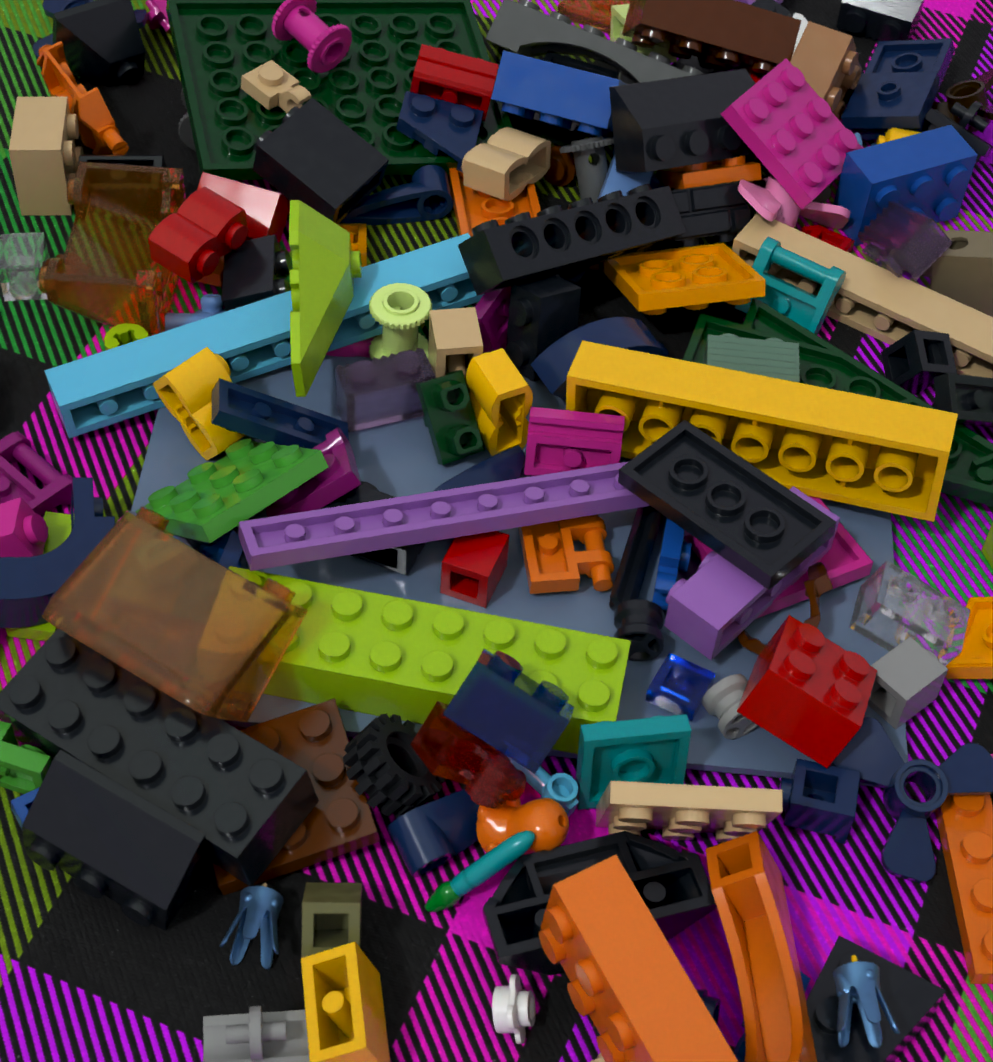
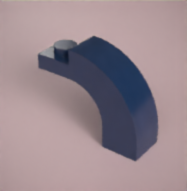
(33, 580)

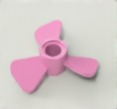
(776, 204)

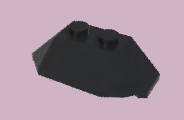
(666, 879)

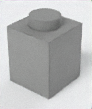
(905, 682)

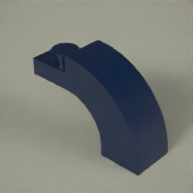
(619, 332)

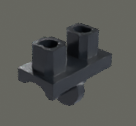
(968, 117)

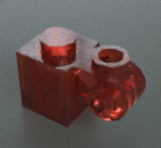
(466, 759)

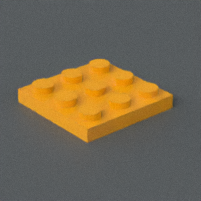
(685, 278)

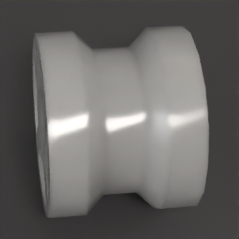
(723, 702)

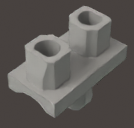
(256, 1037)

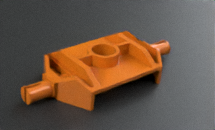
(94, 118)

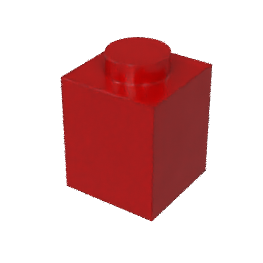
(474, 566)

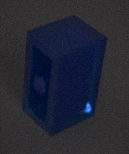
(510, 709)

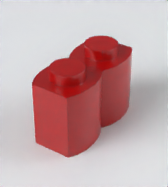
(198, 235)

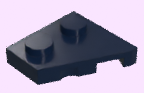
(440, 125)

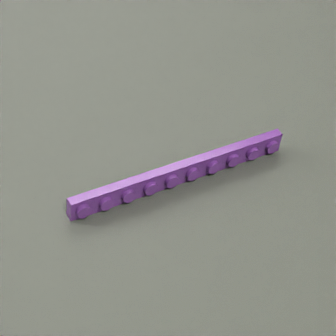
(433, 516)

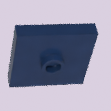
(890, 100)

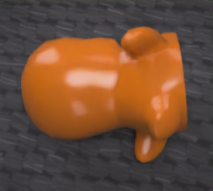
(540, 816)

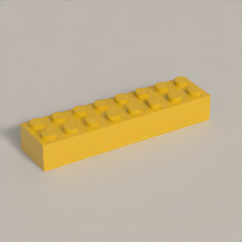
(795, 432)

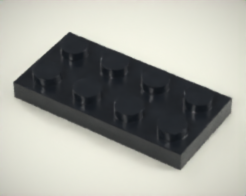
(727, 503)

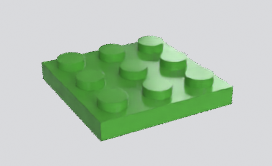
(234, 487)

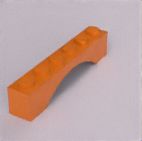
(762, 949)

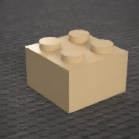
(44, 154)

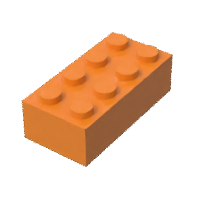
(626, 971)

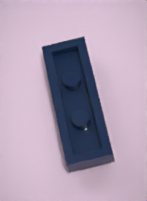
(269, 417)

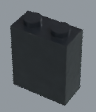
(319, 161)

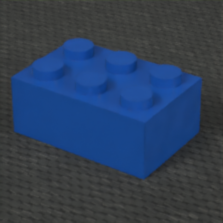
(555, 93)
(917, 171)

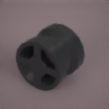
(641, 624)

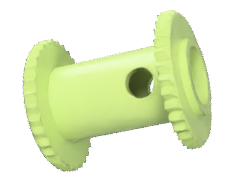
(400, 312)

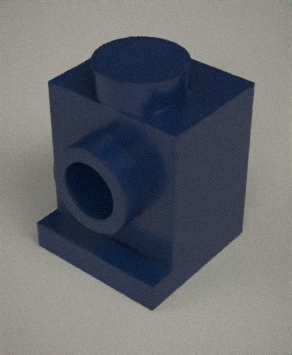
(820, 799)

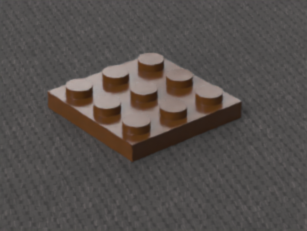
(340, 818)

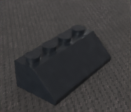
(676, 121)

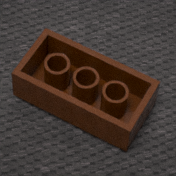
(714, 30)

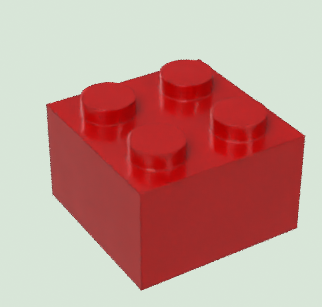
(808, 691)

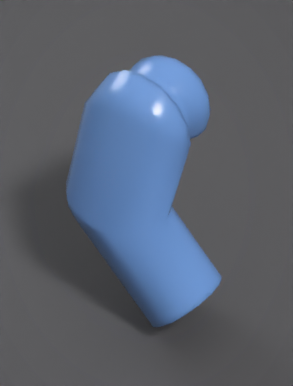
(210, 305)

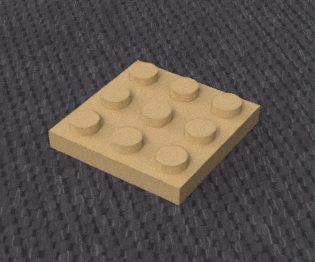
(687, 809)

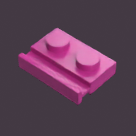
(571, 440)

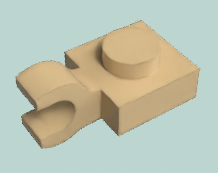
(274, 86)

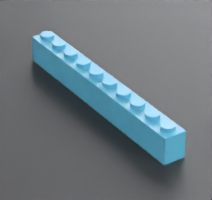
(249, 338)

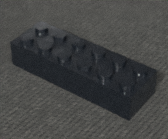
(161, 750)

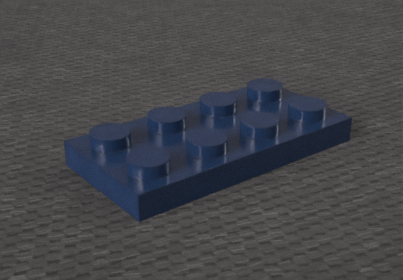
(909, 56)

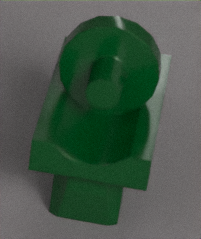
(450, 417)

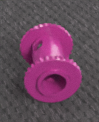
(325, 44)

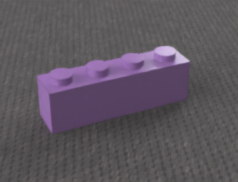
(724, 600)

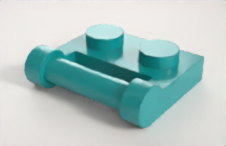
(790, 300)

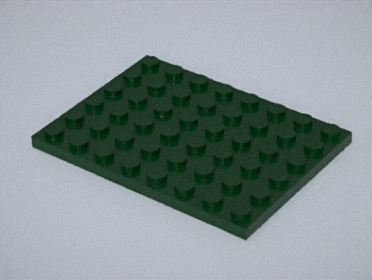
(365, 91)

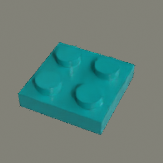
(631, 752)

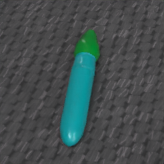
(481, 870)

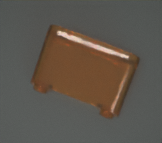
(108, 256)
(177, 617)

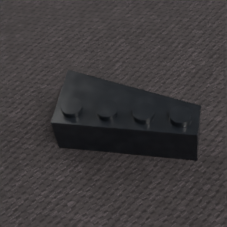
(906, 994)

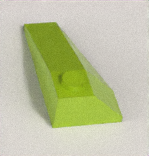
(319, 288)

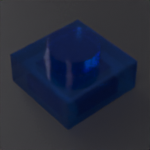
(680, 686)

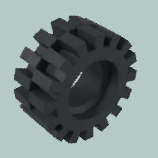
(390, 767)

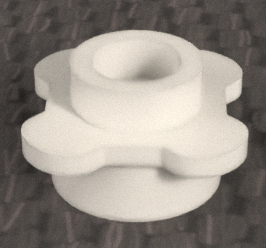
(513, 1009)

